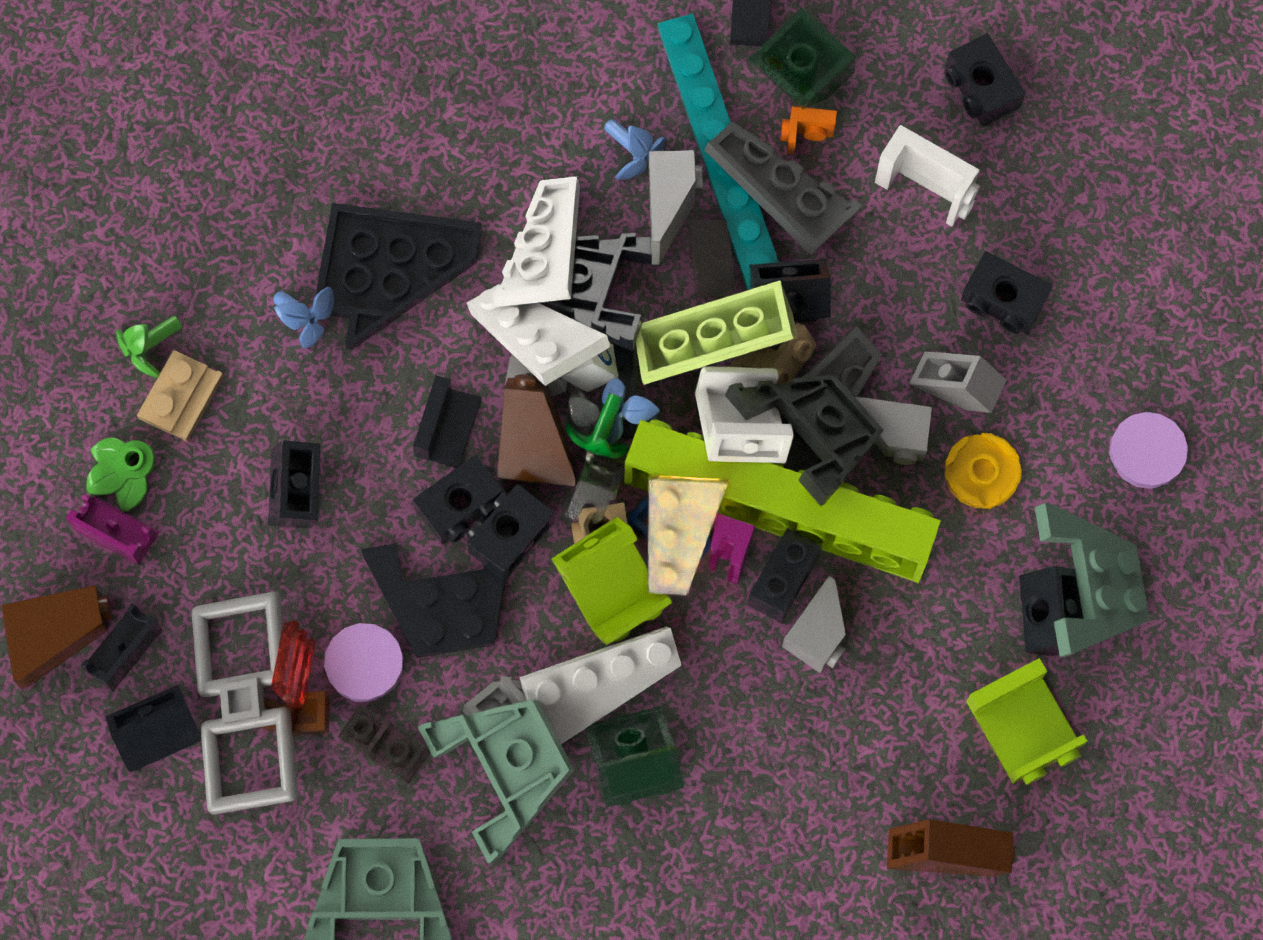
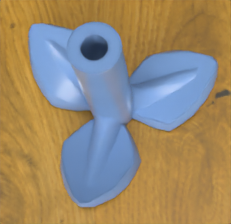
(638, 143)
(298, 314)
(633, 410)

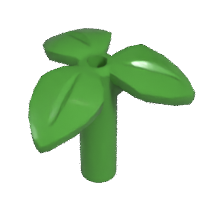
(138, 341)

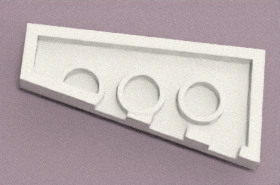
(545, 248)
(538, 336)
(598, 682)

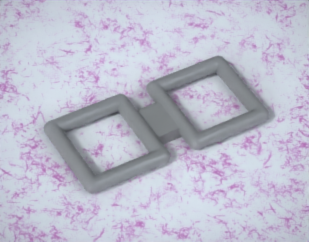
(242, 705)

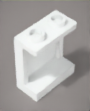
(932, 169)
(726, 431)

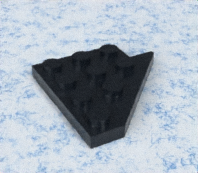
(389, 263)

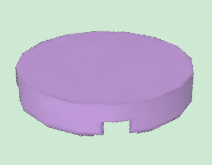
(1148, 450)
(363, 662)

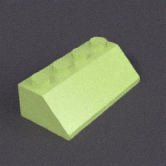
(714, 332)

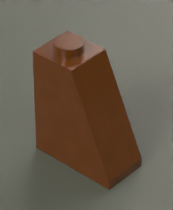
(533, 435)
(52, 629)
(950, 849)

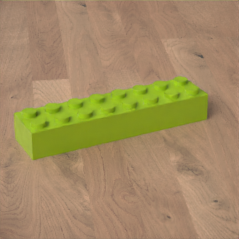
(773, 499)

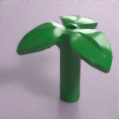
(597, 442)

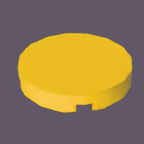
(977, 480)

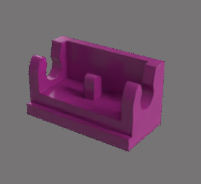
(112, 528)
(733, 541)

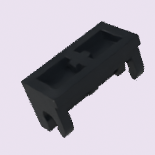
(122, 648)

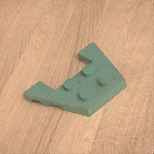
(1106, 580)
(519, 759)
(378, 883)

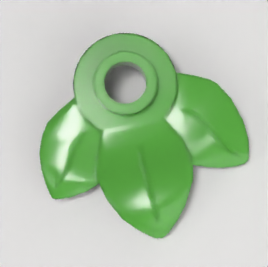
(116, 473)

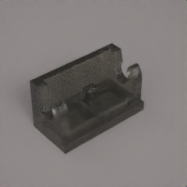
(595, 484)

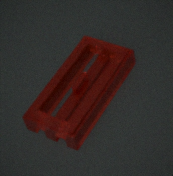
(293, 665)

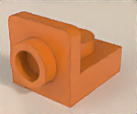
(812, 122)

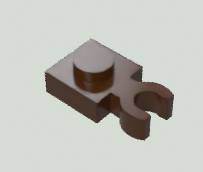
(311, 718)

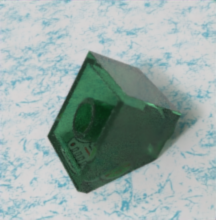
(805, 60)
(634, 757)

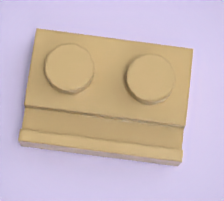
(180, 396)

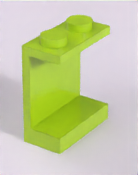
(610, 581)
(1025, 724)

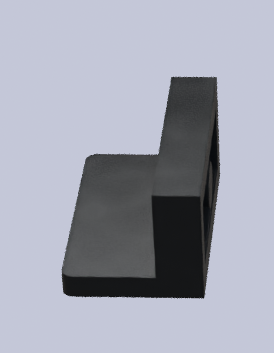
(750, 22)
(446, 424)
(153, 728)

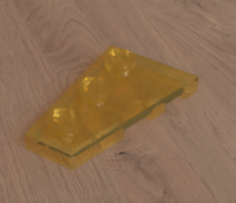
(678, 528)

